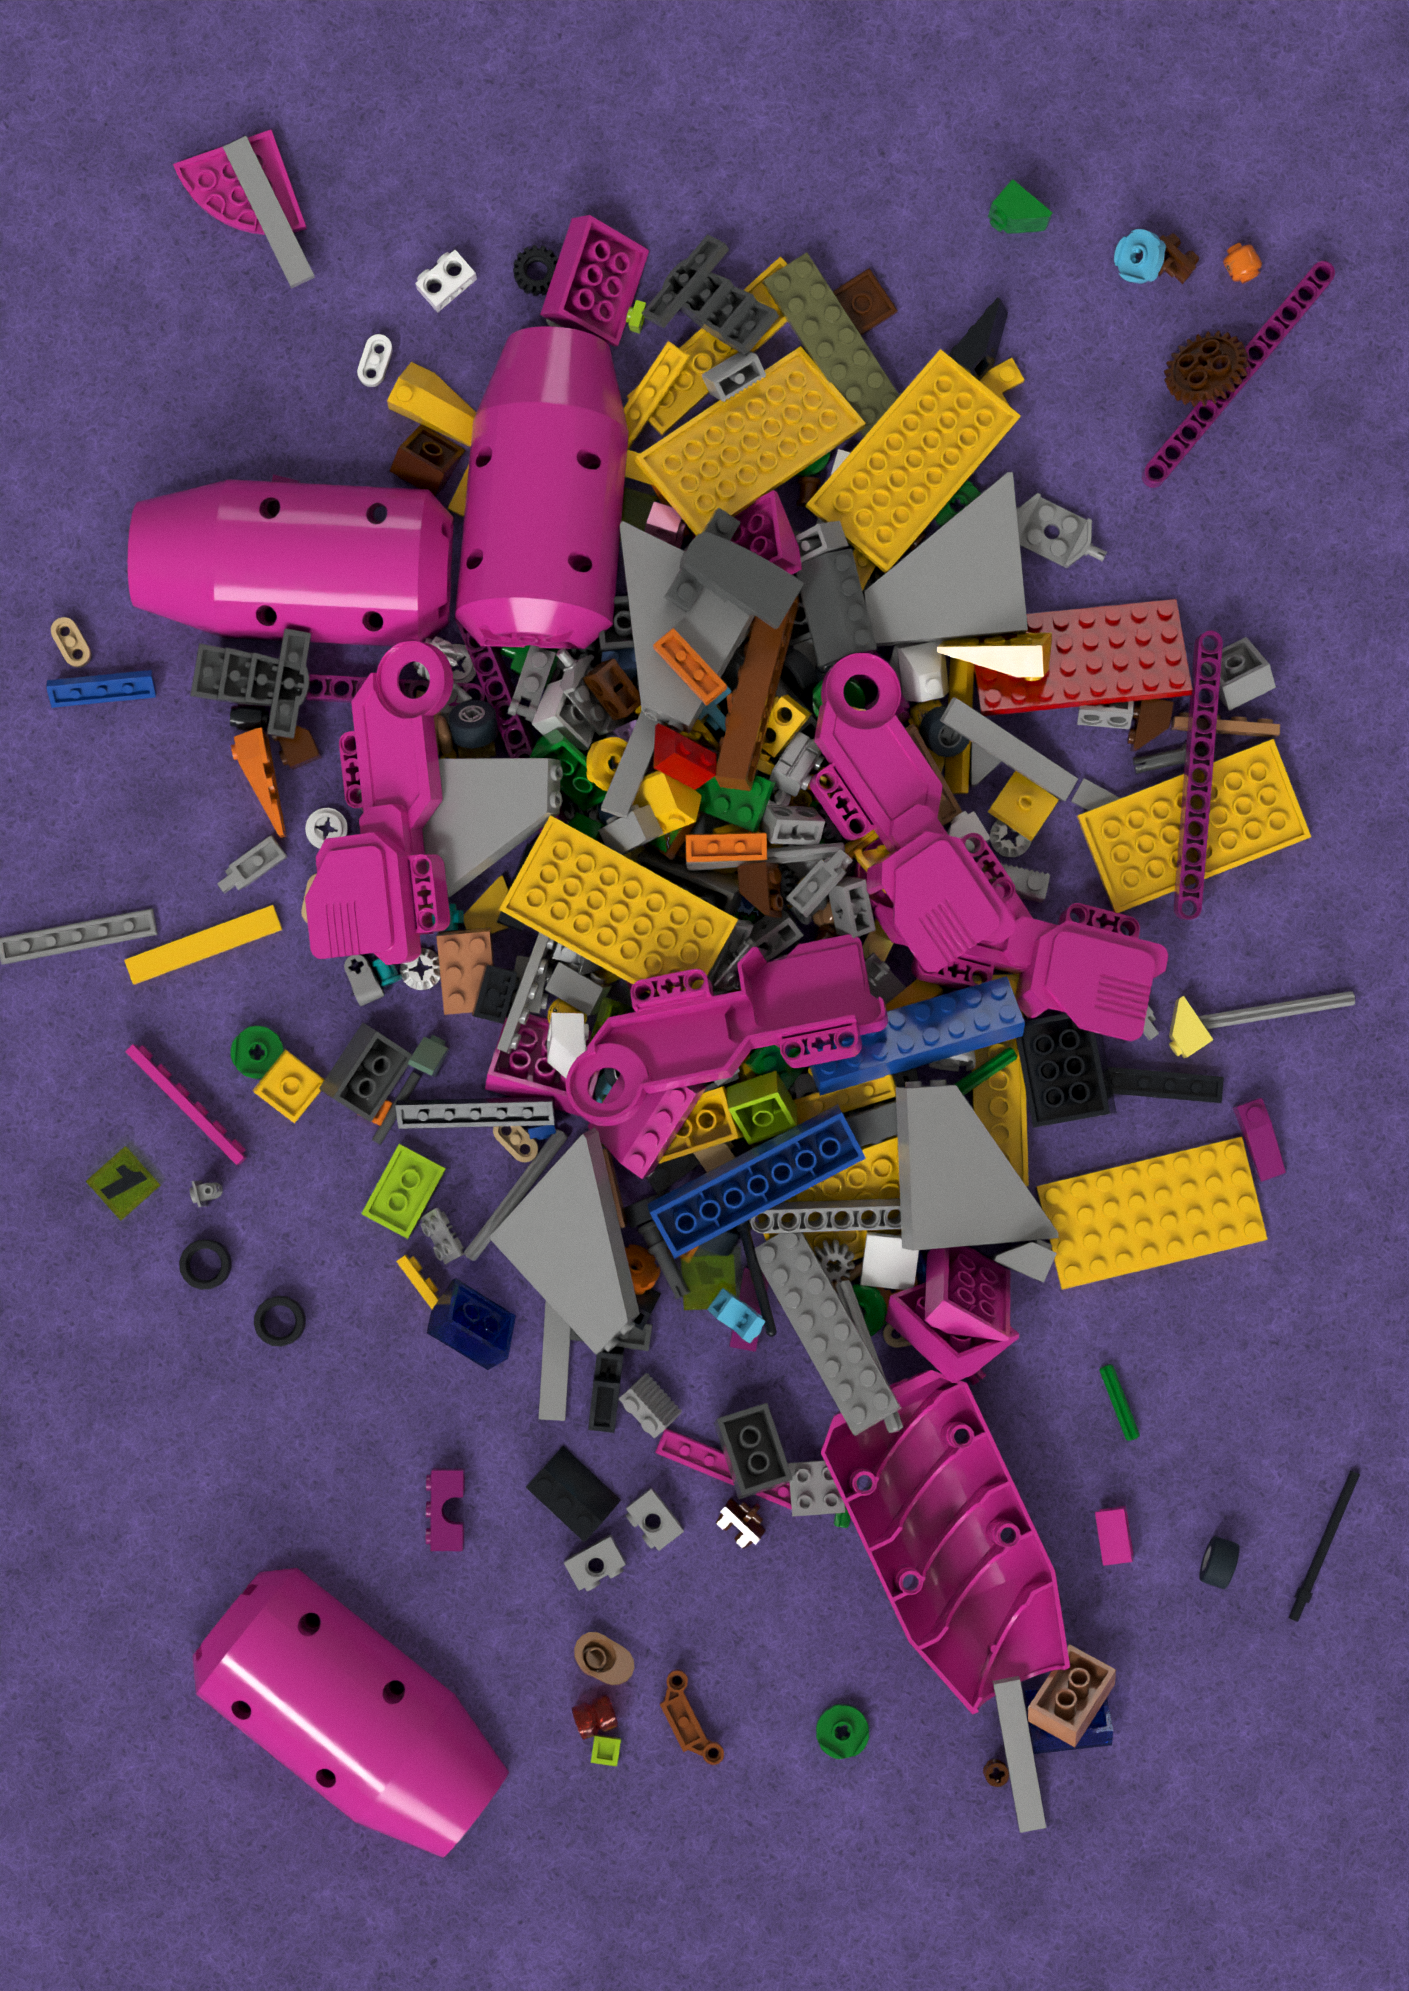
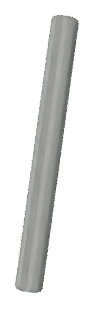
(777, 856)
(1278, 1010)
(516, 1194)
(849, 1300)

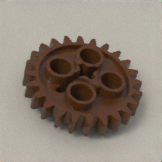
(1206, 368)

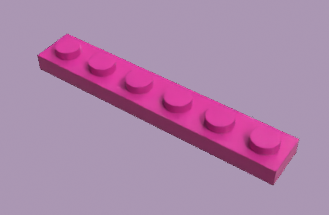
(179, 1095)

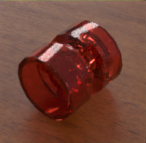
(594, 1717)

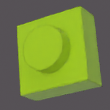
(635, 317)
(605, 1750)

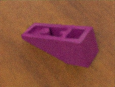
(1260, 1138)

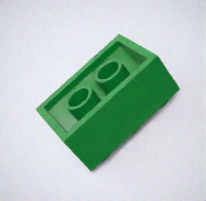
(573, 763)

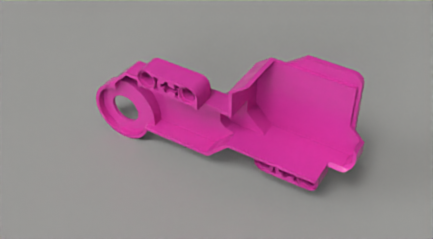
(888, 786)
(375, 884)
(1065, 967)
(701, 1038)

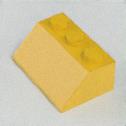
(671, 801)

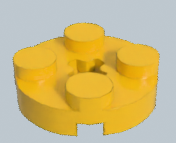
(598, 757)

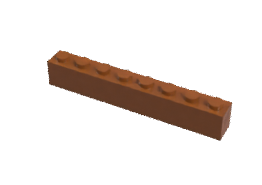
(753, 702)

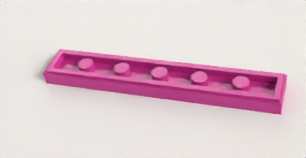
(711, 1462)

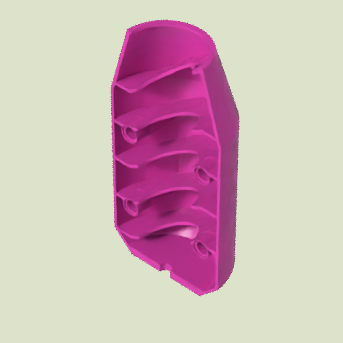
(544, 494)
(321, 563)
(938, 1513)
(326, 1701)

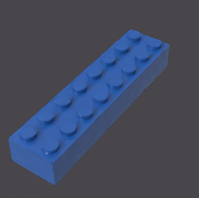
(927, 1034)
(755, 1181)

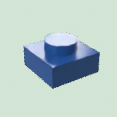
(541, 1132)

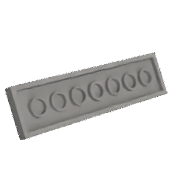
(826, 1331)

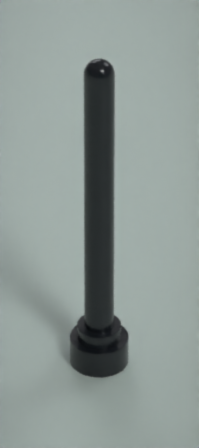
(760, 1290)

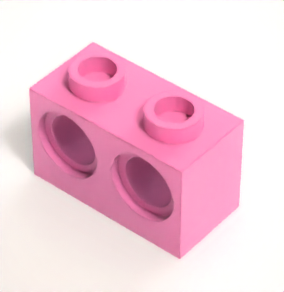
(665, 524)

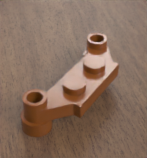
(684, 1721)

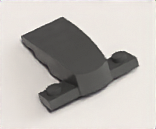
(711, 300)
(732, 574)
(257, 679)

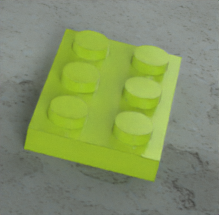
(403, 1191)

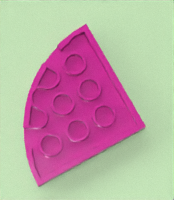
(217, 190)

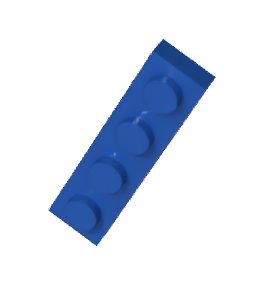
(101, 688)

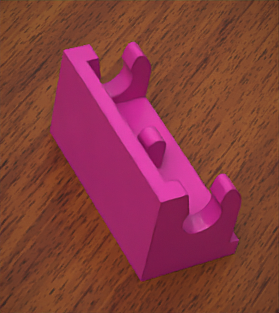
(1114, 1535)

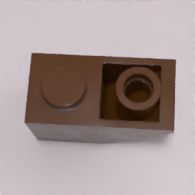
(1152, 720)
(298, 750)
(761, 887)

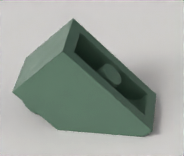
(429, 1055)

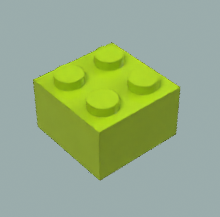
(762, 1107)

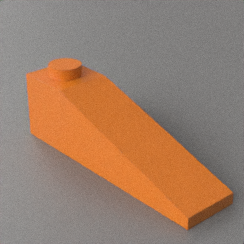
(255, 758)

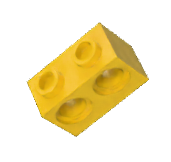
(784, 729)

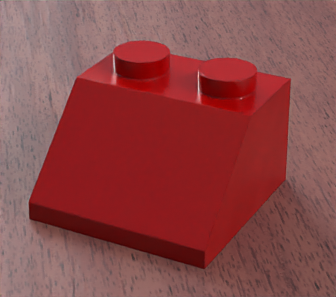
(682, 758)

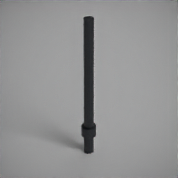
(1303, 1594)

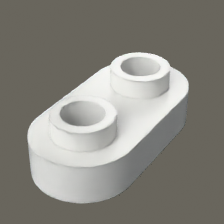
(373, 361)

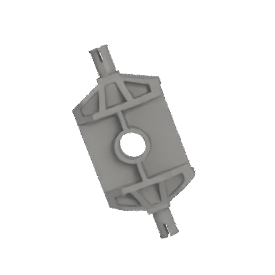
(1073, 537)
(579, 693)

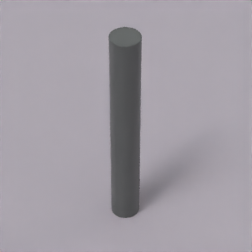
(391, 1115)

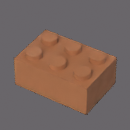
(461, 966)
(1072, 1696)

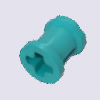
(387, 973)

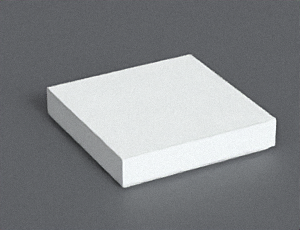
(888, 1263)

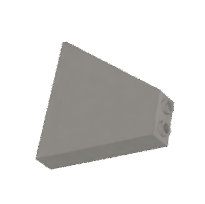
(958, 580)
(709, 627)
(489, 811)
(956, 1177)
(572, 1246)

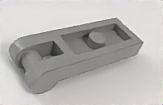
(532, 682)

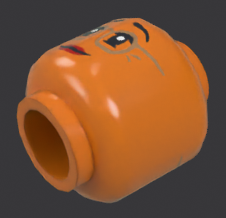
(1242, 263)

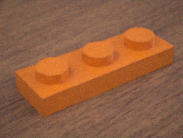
(690, 666)
(726, 847)

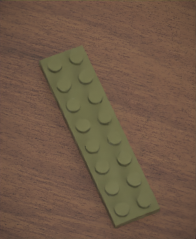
(831, 339)

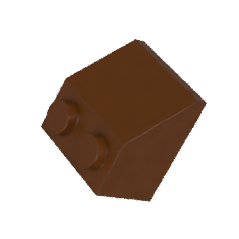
(426, 460)

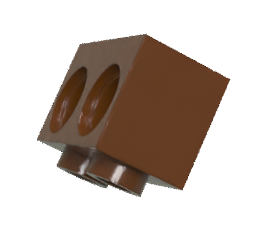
(613, 689)

